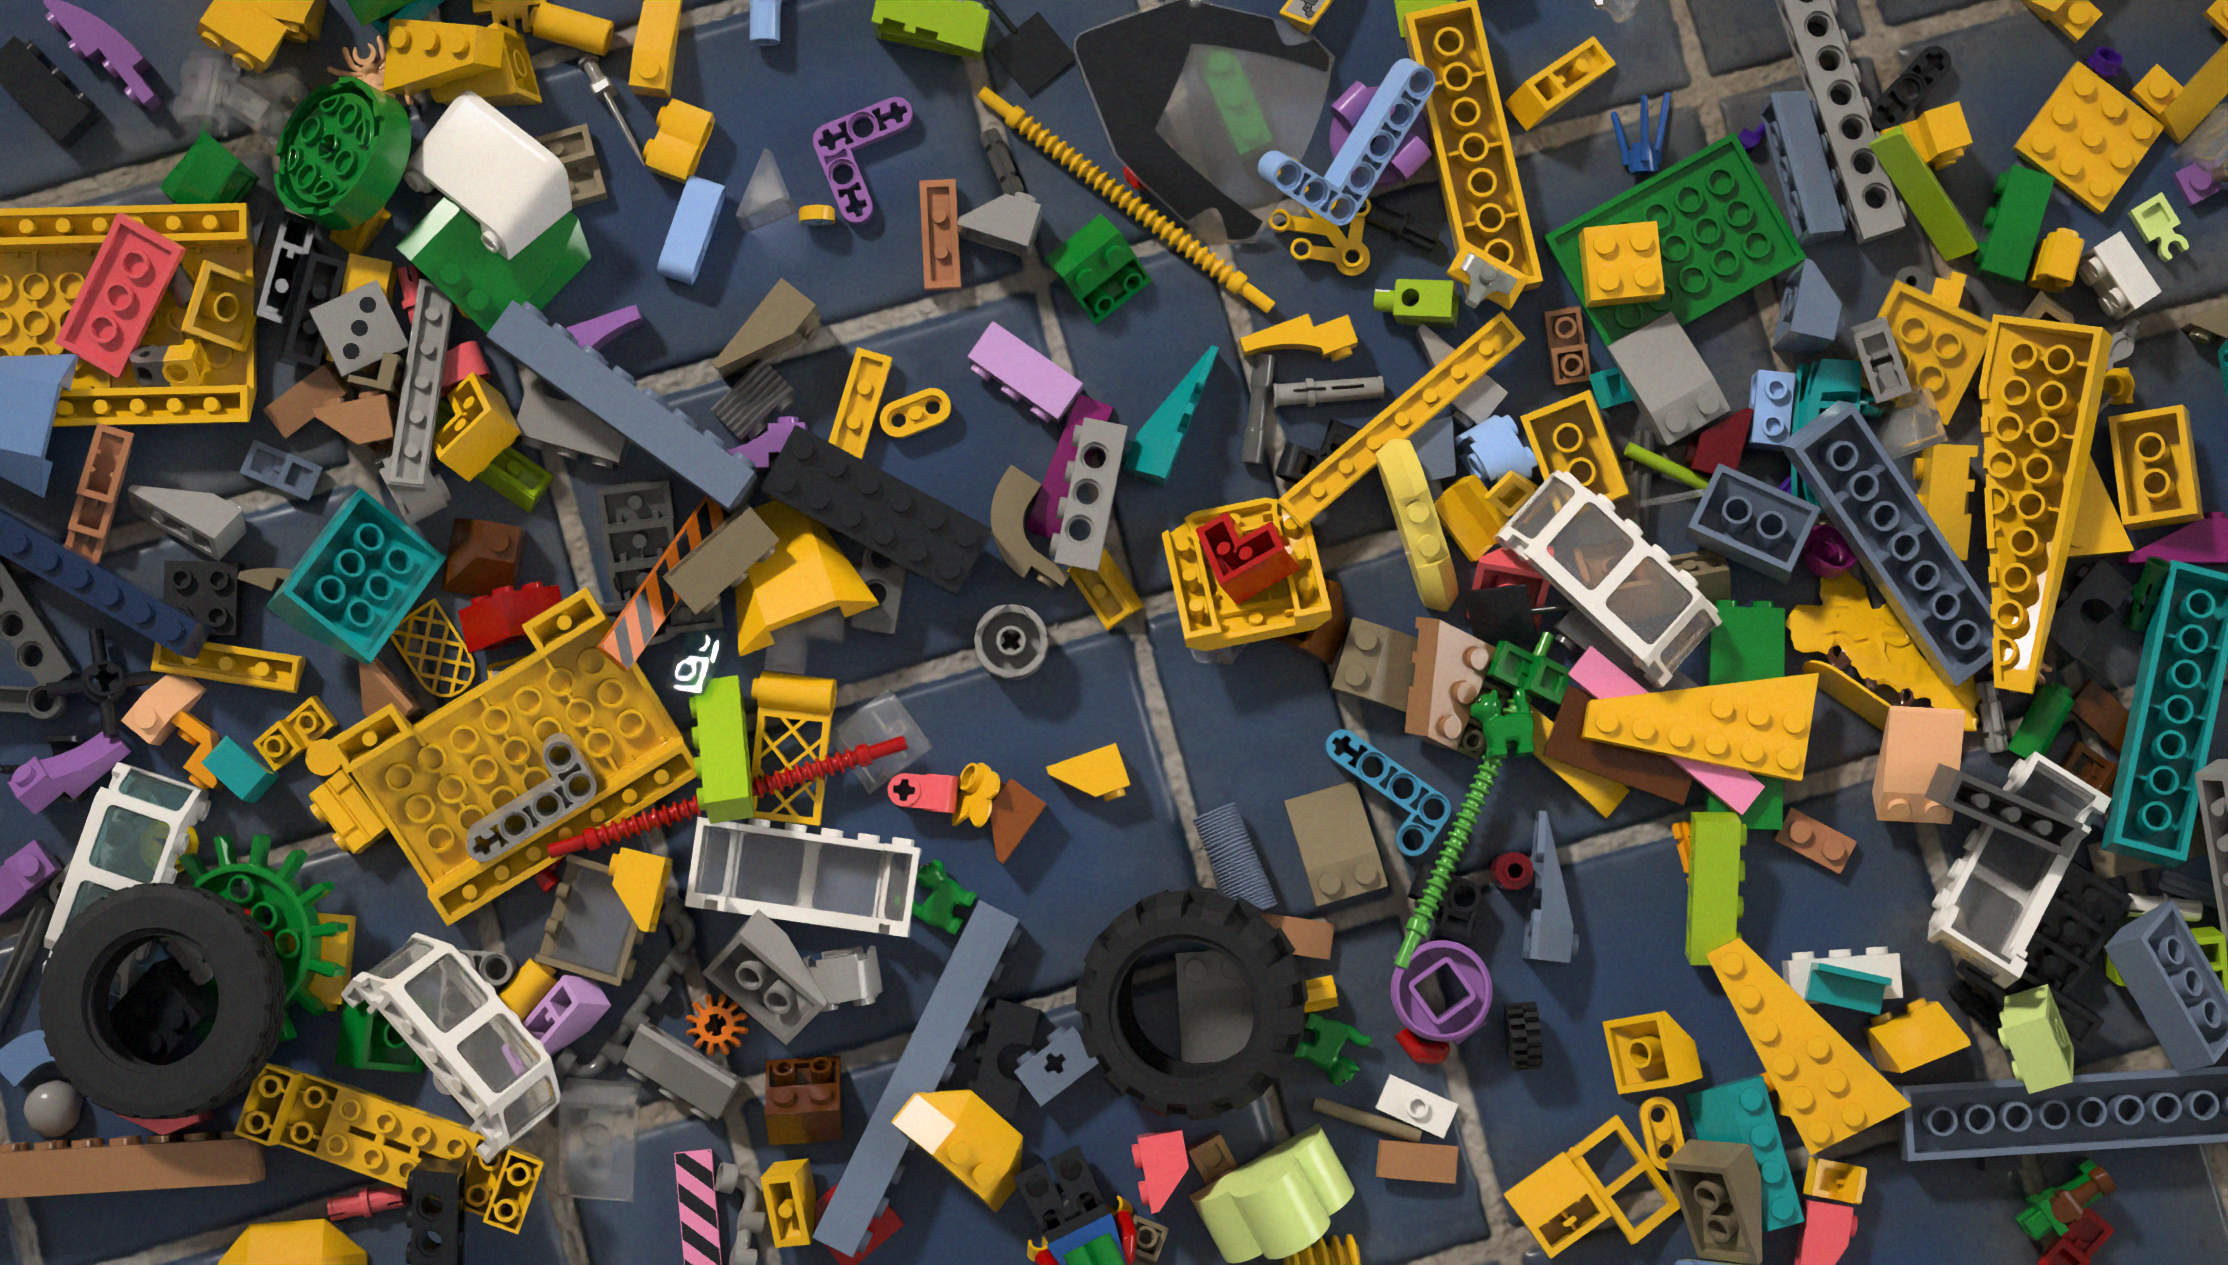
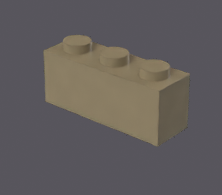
(722, 559)

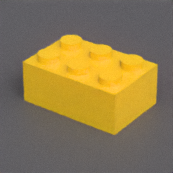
(1575, 440)
(2155, 468)

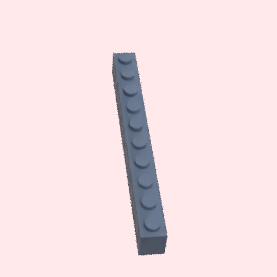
(920, 1069)

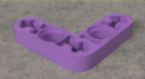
(843, 153)

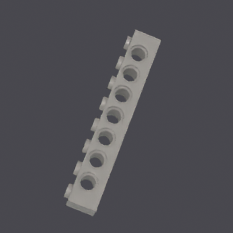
(1866, 222)

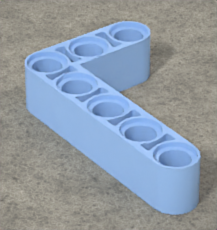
(1356, 150)

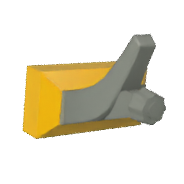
(1486, 277)

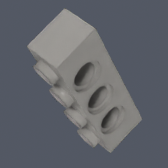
(1111, 440)

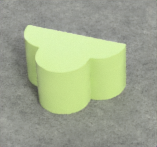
(1276, 1200)

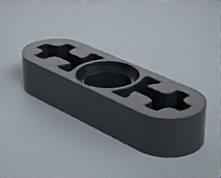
(1923, 89)

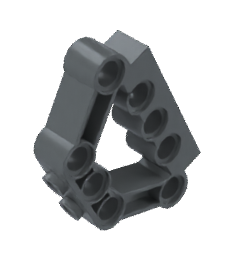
(36, 633)

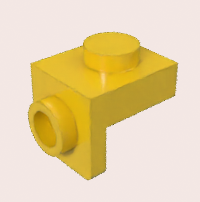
(1835, 1180)

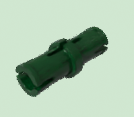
(2139, 613)

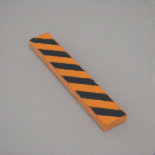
(655, 596)

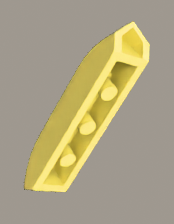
(1418, 524)

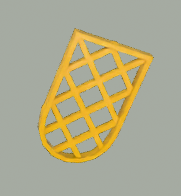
(418, 672)

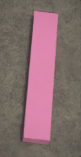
(1605, 680)

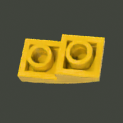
(295, 733)

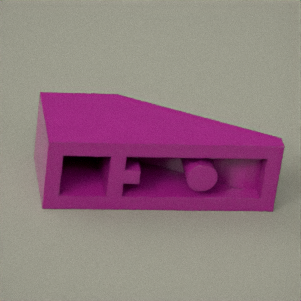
(2196, 544)

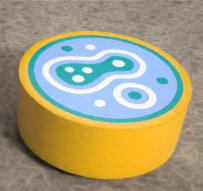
(816, 215)

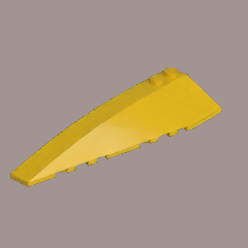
(2038, 430)

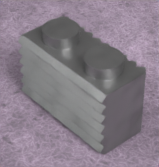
(754, 401)

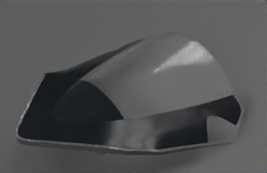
(1196, 102)

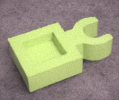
(2156, 221)

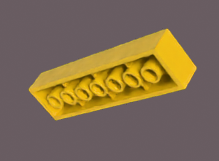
(1471, 137)

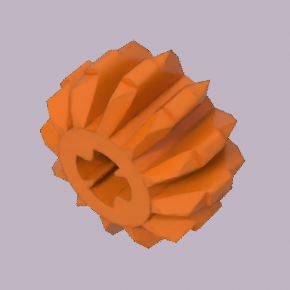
(706, 1017)

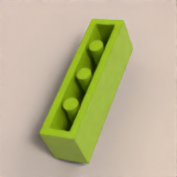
(723, 751)
(1713, 883)

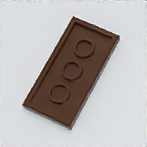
(1631, 767)

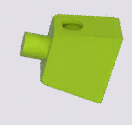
(1436, 303)

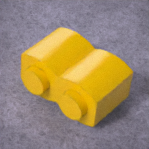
(679, 141)
(2056, 261)

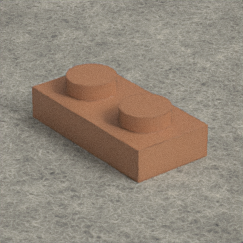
(1814, 841)

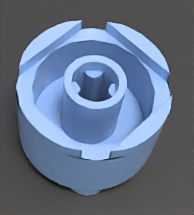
(1495, 450)

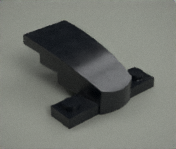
(2063, 945)

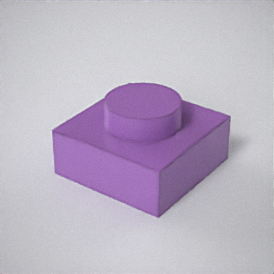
(2195, 184)

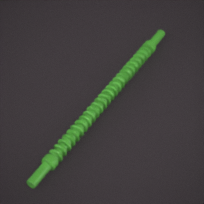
(1418, 925)

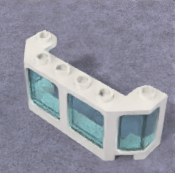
(126, 842)

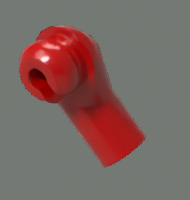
(1422, 1051)

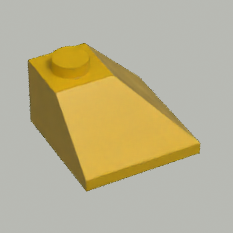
(1650, 1052)

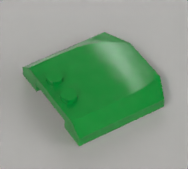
(483, 283)

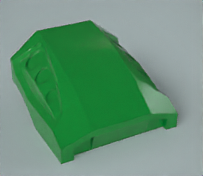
(209, 175)

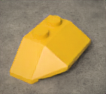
(965, 1141)
(294, 1244)

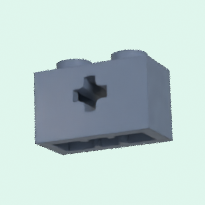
(1045, 1084)

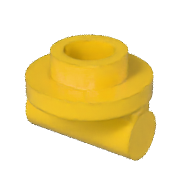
(2120, 386)

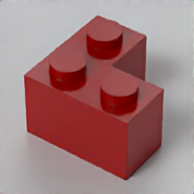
(1249, 561)
(498, 617)

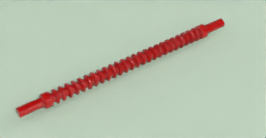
(594, 838)

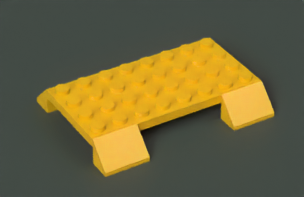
(489, 749)

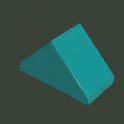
(240, 770)

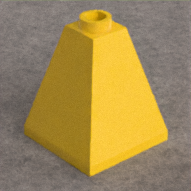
(507, 86)

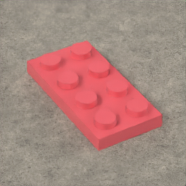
(120, 295)

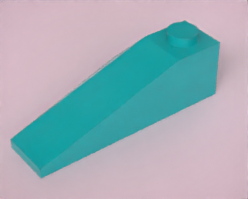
(1161, 437)

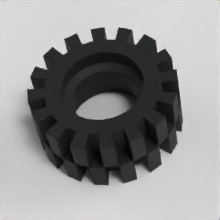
(1523, 1036)

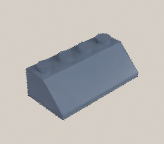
(1802, 167)
(2173, 986)

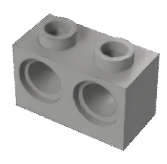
(1881, 359)

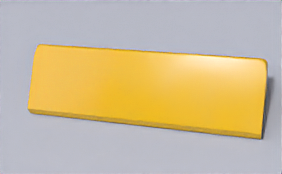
(234, 665)

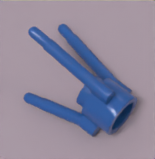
(1643, 156)

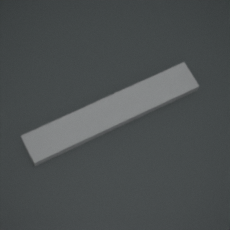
(421, 389)

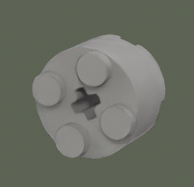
(416, 504)
(1011, 620)
(847, 976)

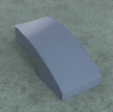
(281, 470)

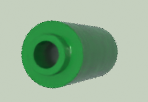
(2042, 720)

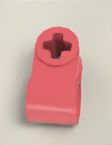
(460, 363)
(931, 793)

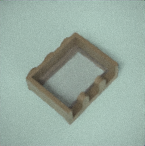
(590, 926)

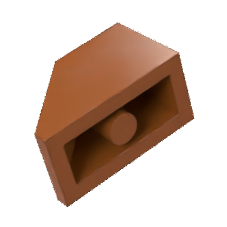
(1012, 817)

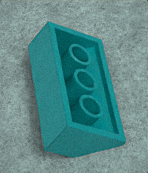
(1744, 1115)

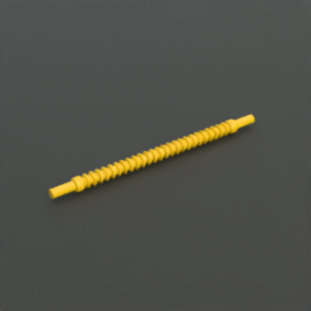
(1016, 117)

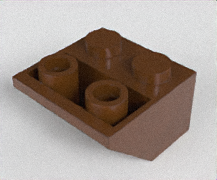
(804, 1100)

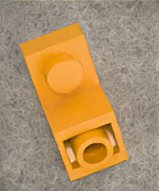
(196, 731)

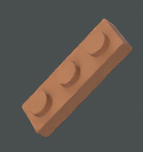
(940, 234)

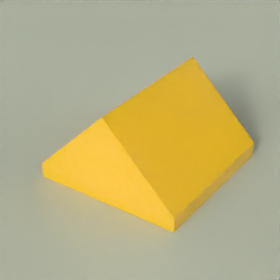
(221, 307)

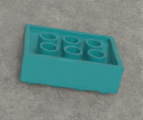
(357, 579)

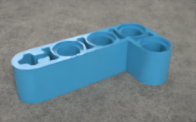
(1383, 786)

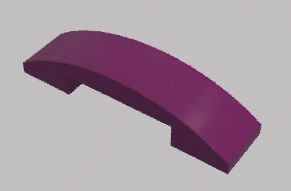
(1044, 513)

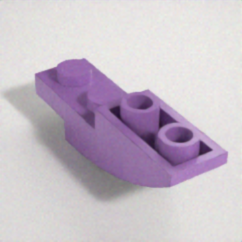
(99, 41)

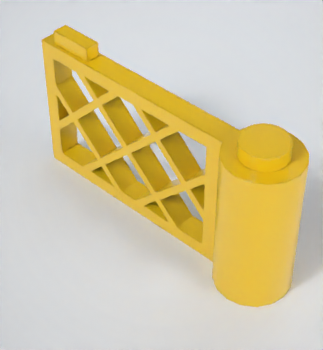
(800, 699)

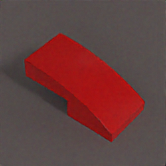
(2079, 1242)

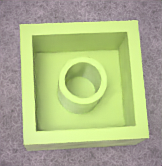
(2037, 1039)

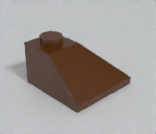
(483, 557)
(1325, 640)

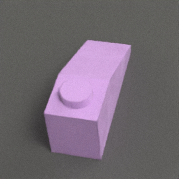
(567, 1012)

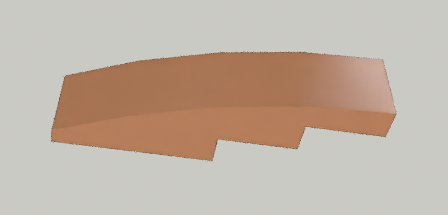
(99, 490)

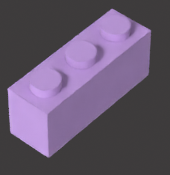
(1024, 373)

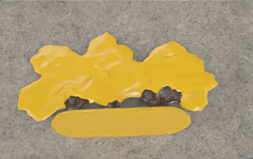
(1878, 649)

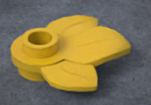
(978, 788)

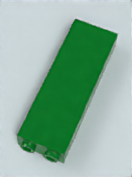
(1744, 649)

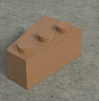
(1446, 682)

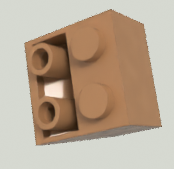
(365, 421)

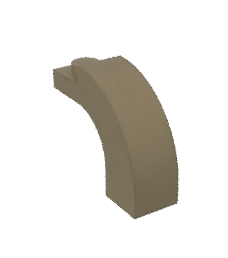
(1008, 513)

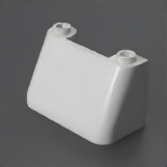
(492, 174)

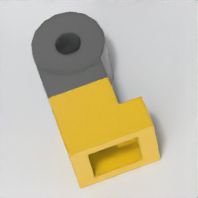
(1946, 290)
(169, 364)

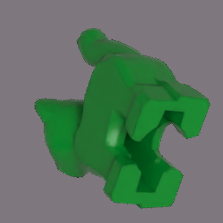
(1503, 729)
(944, 897)
(1327, 1044)

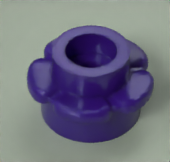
(2105, 62)

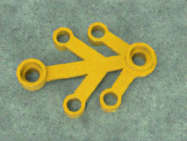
(1323, 227)

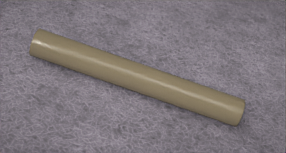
(1366, 1119)

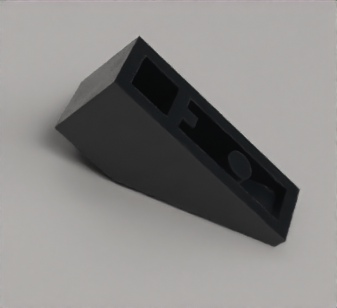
(280, 264)

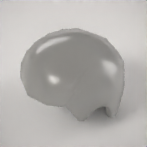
(53, 1107)

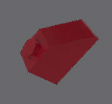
(1719, 444)

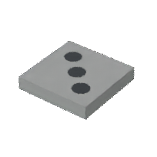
(359, 328)

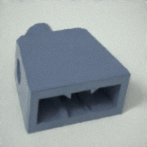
(1436, 453)

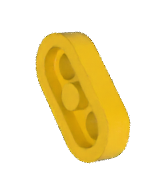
(914, 410)
(1662, 1132)

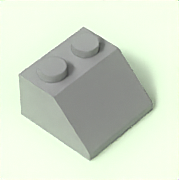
(1004, 224)

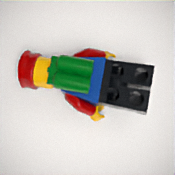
(1076, 1222)

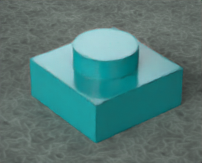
(1609, 388)

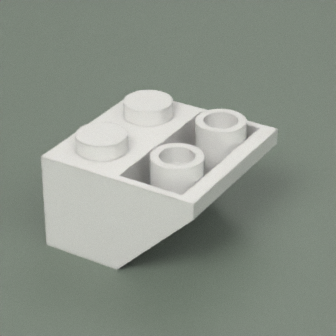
(2117, 276)

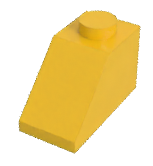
(1094, 773)
(790, 1202)

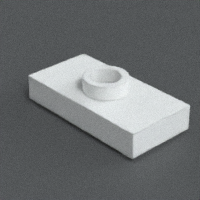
(1416, 1106)

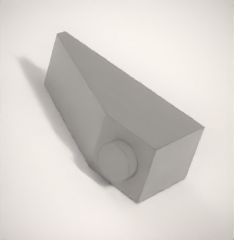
(1474, 403)
(191, 516)

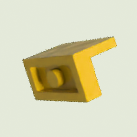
(1470, 516)

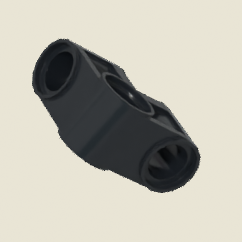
(1300, 461)
(1453, 921)

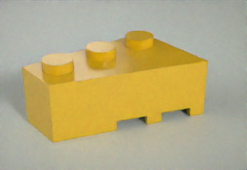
(1945, 491)

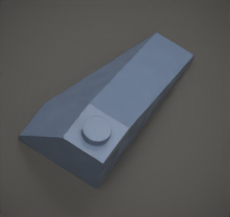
(1548, 915)

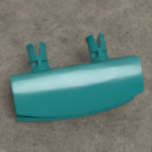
(1818, 389)

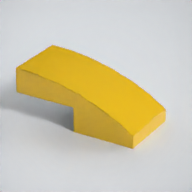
(1511, 492)

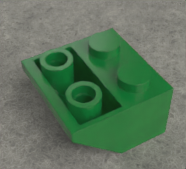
(1098, 268)

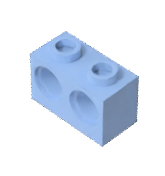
(1772, 409)

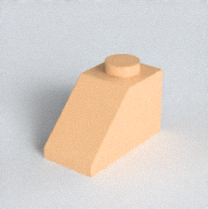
(159, 705)

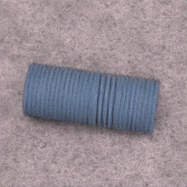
(1233, 857)

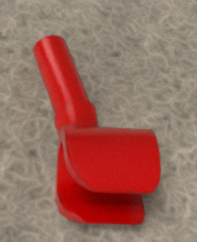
(546, 877)

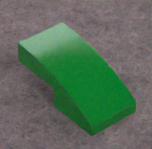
(1535, 674)

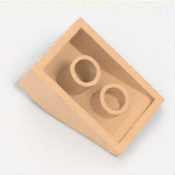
(1909, 755)

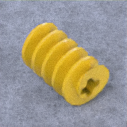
(1327, 1255)

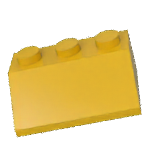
(641, 884)

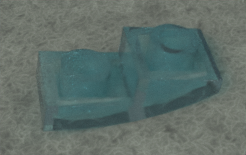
(698, 662)

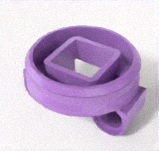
(1409, 155)
(1460, 1019)

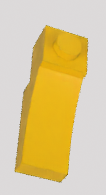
(1329, 339)

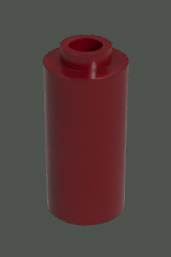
(1499, 871)

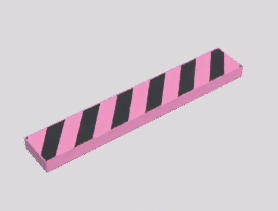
(698, 1207)

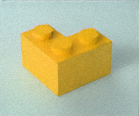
(1939, 135)
(478, 429)

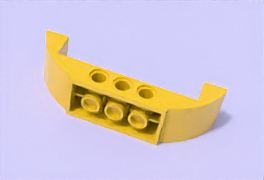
(383, 1139)

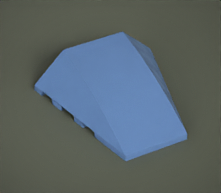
(27, 413)

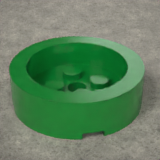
(369, 159)

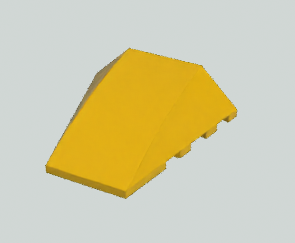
(796, 581)

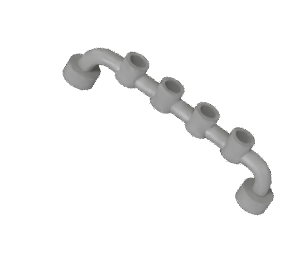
(749, 1218)

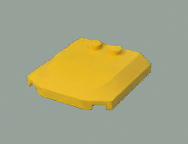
(1208, 613)

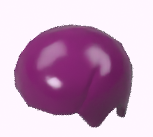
(1827, 553)

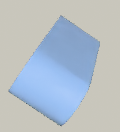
(691, 230)

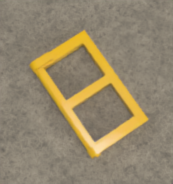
(1643, 1163)

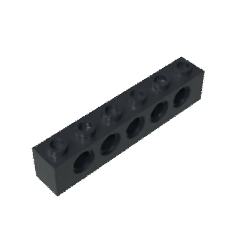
(449, 1183)

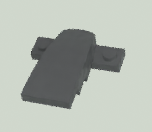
(635, 534)

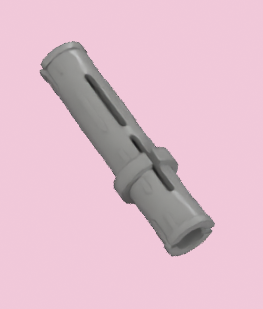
(1327, 391)

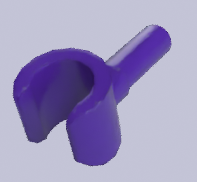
(1751, 139)

